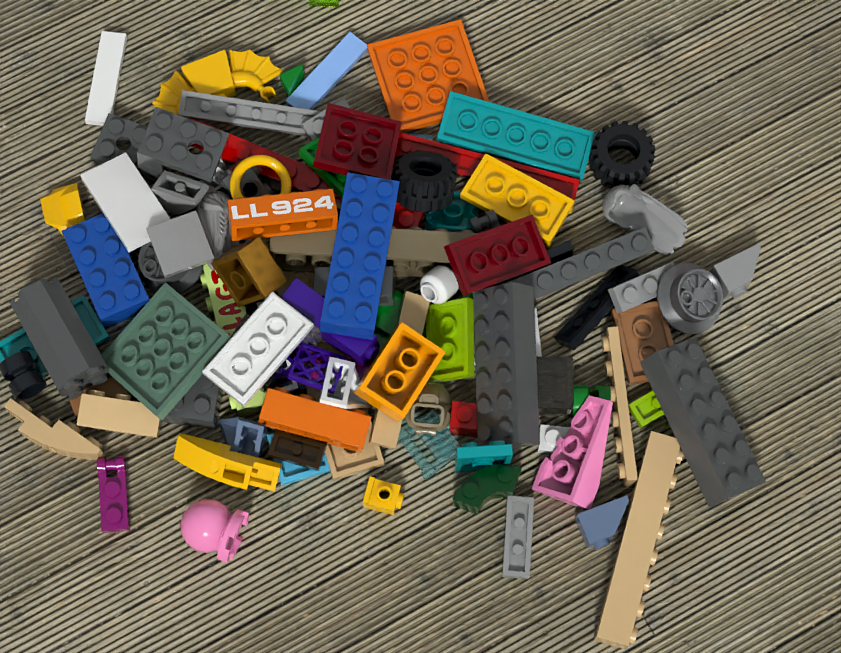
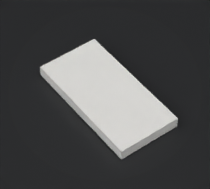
(125, 200)
(258, 349)

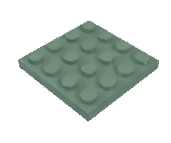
(164, 350)

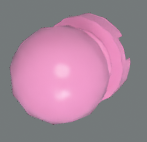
(211, 527)

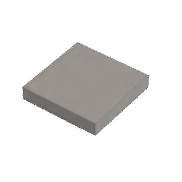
(180, 244)

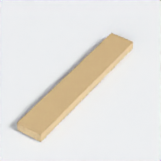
(413, 314)

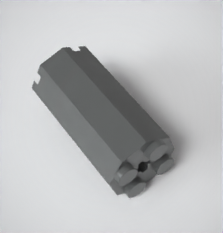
(60, 338)

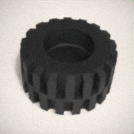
(623, 137)
(425, 180)

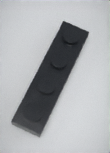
(593, 310)

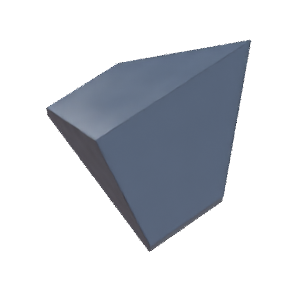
(244, 435)

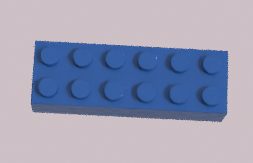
(359, 256)

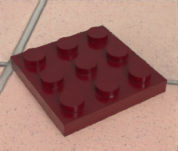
(357, 143)

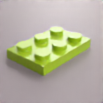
(452, 329)

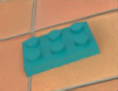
(474, 457)

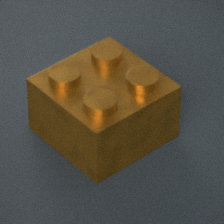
(249, 272)

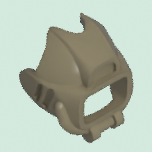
(434, 397)

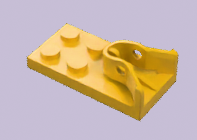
(517, 196)

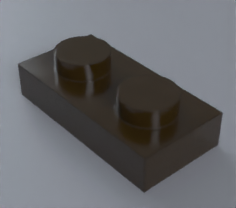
(297, 450)

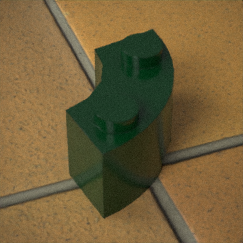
(486, 485)

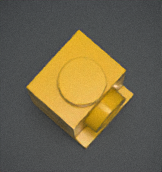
(375, 502)

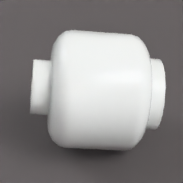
(439, 284)

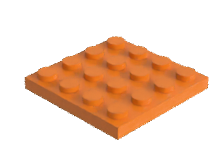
(421, 70)

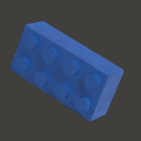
(106, 270)

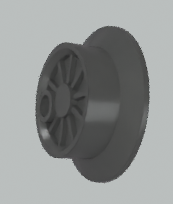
(154, 277)

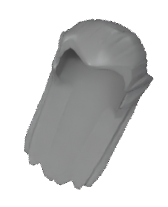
(635, 209)
(214, 219)

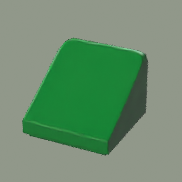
(291, 79)

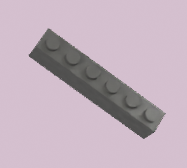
(587, 263)

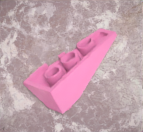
(577, 462)

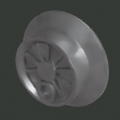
(689, 298)

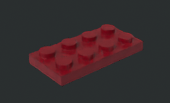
(497, 255)

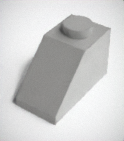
(178, 193)
(737, 272)

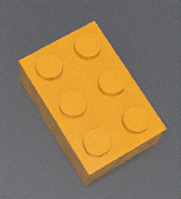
(399, 372)

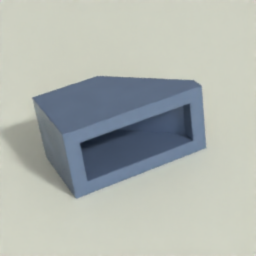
(601, 522)

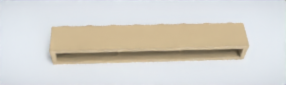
(638, 541)

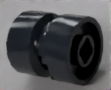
(23, 378)

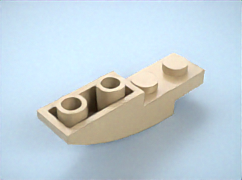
(60, 438)

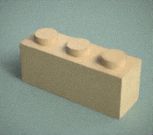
(117, 415)

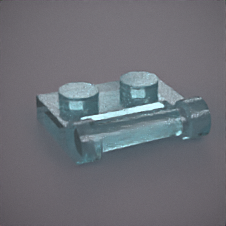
(442, 446)

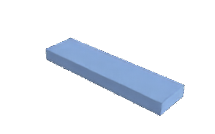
(328, 73)

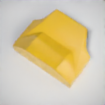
(63, 207)

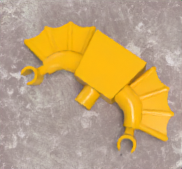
(214, 77)

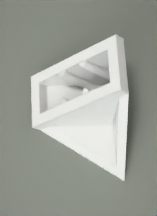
(343, 395)

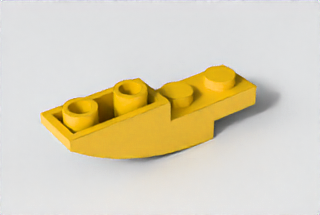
(226, 466)

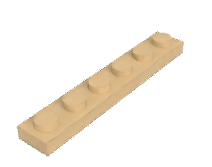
(620, 416)

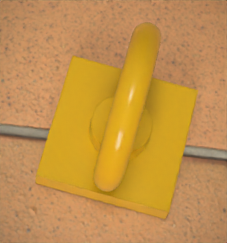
(265, 160)

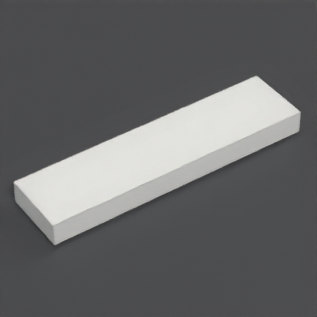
(106, 77)

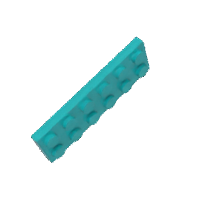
(515, 136)

